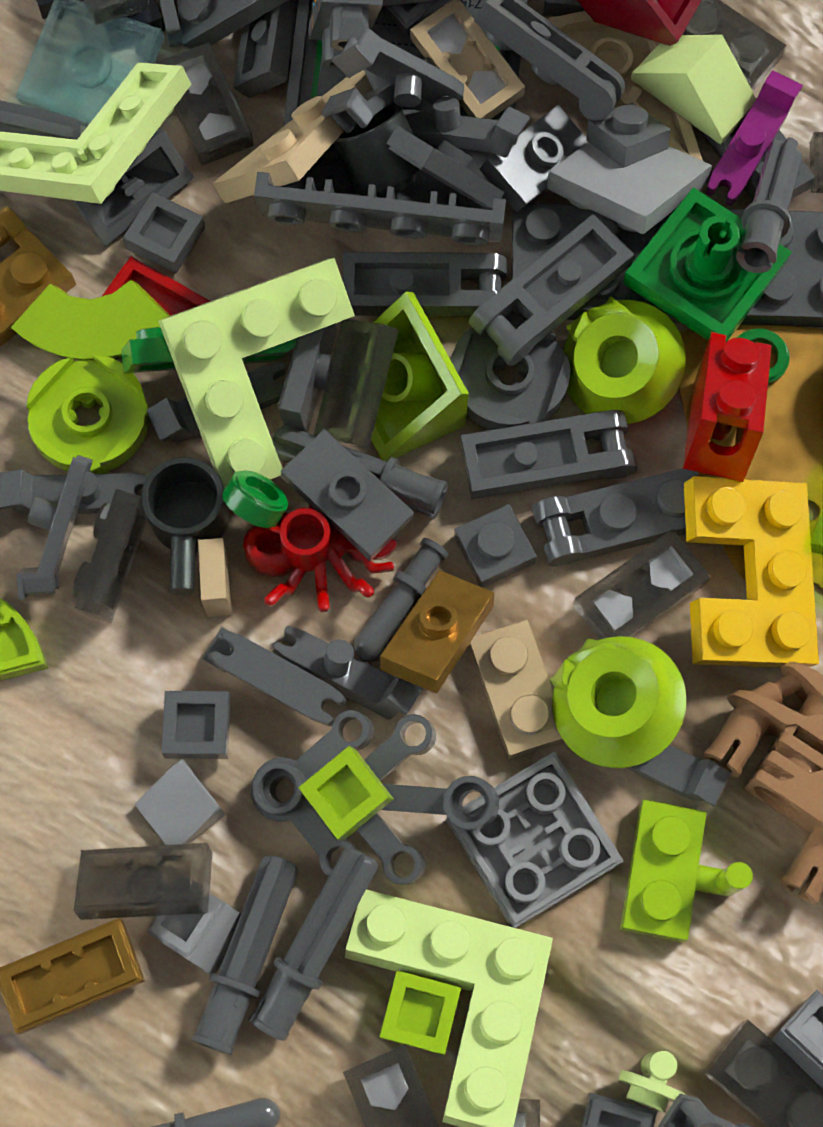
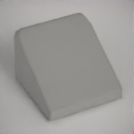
(179, 806)
(199, 937)

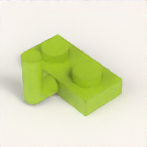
(668, 872)

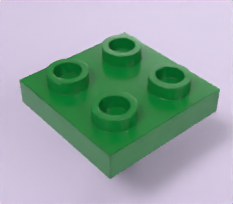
(695, 270)

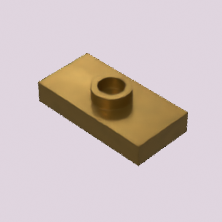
(437, 631)
(69, 976)

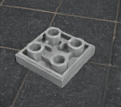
(630, 195)
(539, 843)

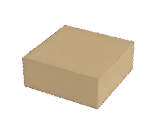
(214, 577)

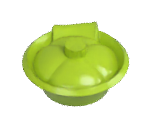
(624, 359)
(618, 701)

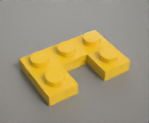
(779, 612)

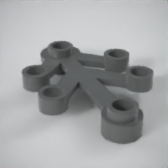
(382, 762)

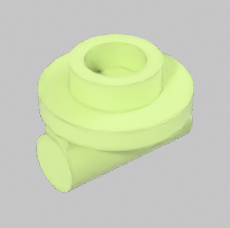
(651, 1087)

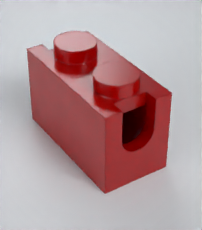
(726, 394)

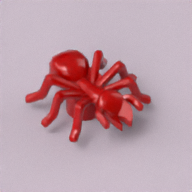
(304, 545)

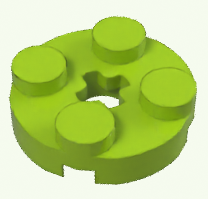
(85, 383)

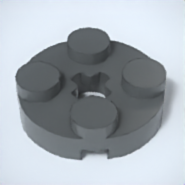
(524, 402)

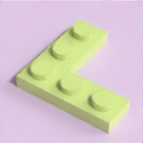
(105, 150)
(215, 337)
(490, 959)

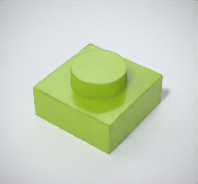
(346, 793)
(420, 1012)

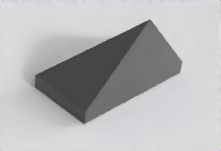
(154, 170)

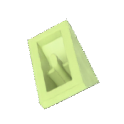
(699, 83)

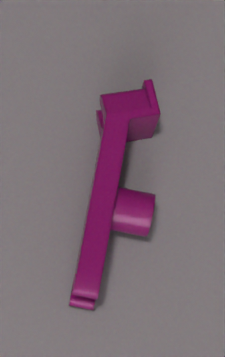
(754, 136)

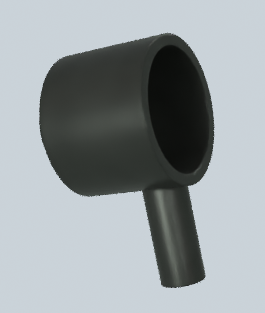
(368, 156)
(182, 507)

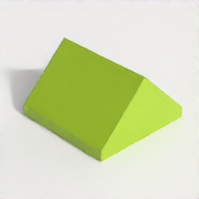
(422, 388)

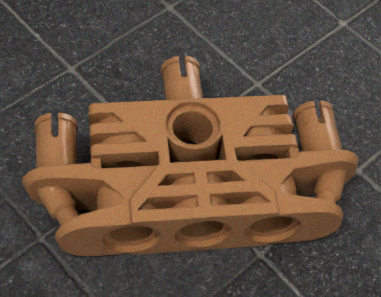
(792, 771)

